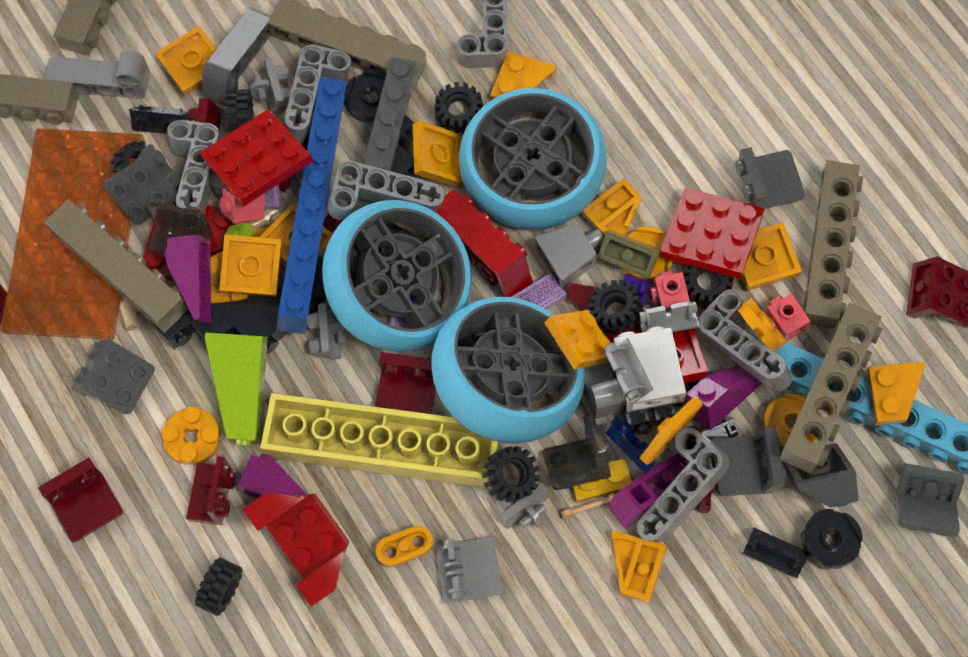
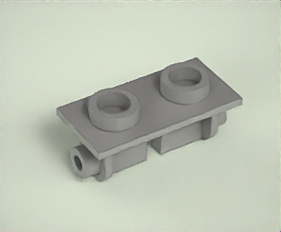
(678, 318)
(628, 370)

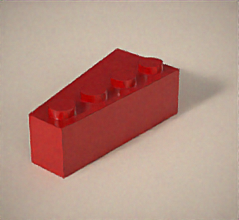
(486, 245)

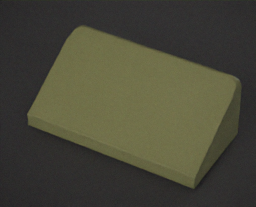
(629, 253)

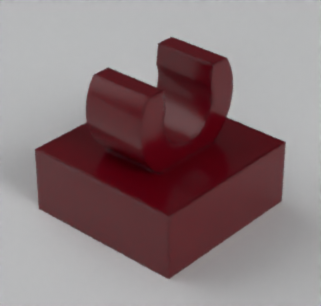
(206, 112)

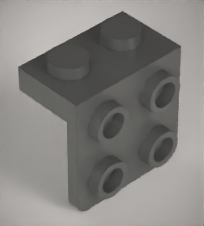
(769, 178)
(143, 182)
(113, 376)
(752, 464)
(929, 500)

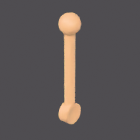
(569, 512)

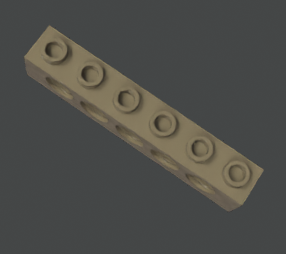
(835, 177)
(798, 449)

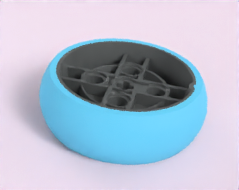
(561, 119)
(369, 232)
(504, 371)

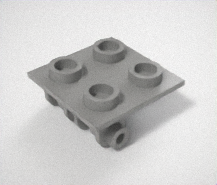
(468, 569)

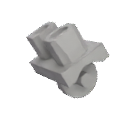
(267, 86)
(331, 333)
(513, 512)

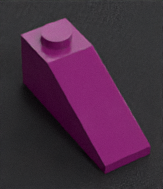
(191, 268)
(721, 394)
(265, 475)
(642, 493)

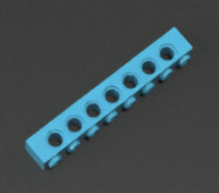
(860, 412)

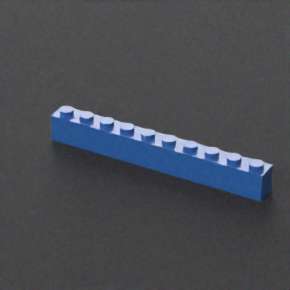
(311, 207)

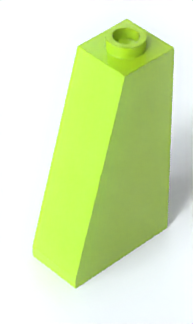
(239, 380)

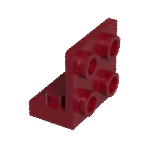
(939, 289)
(405, 383)
(210, 492)
(82, 499)

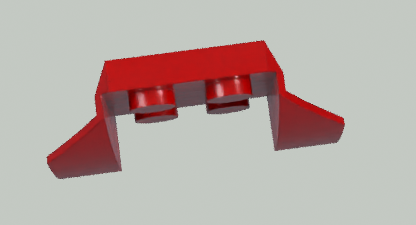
(306, 537)

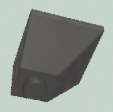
(832, 483)

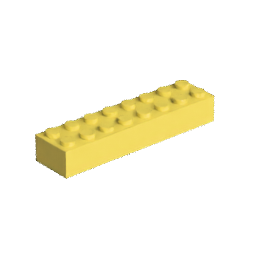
(375, 440)

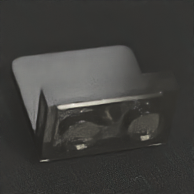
(176, 222)
(579, 460)

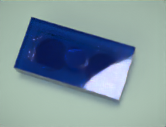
(623, 436)

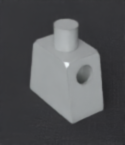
(568, 252)

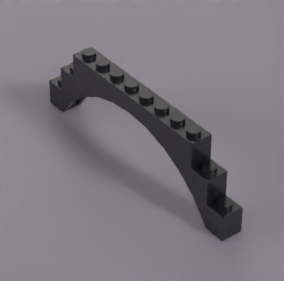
(260, 313)

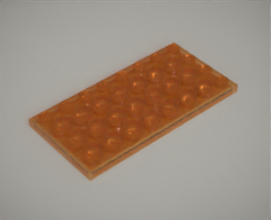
(49, 285)

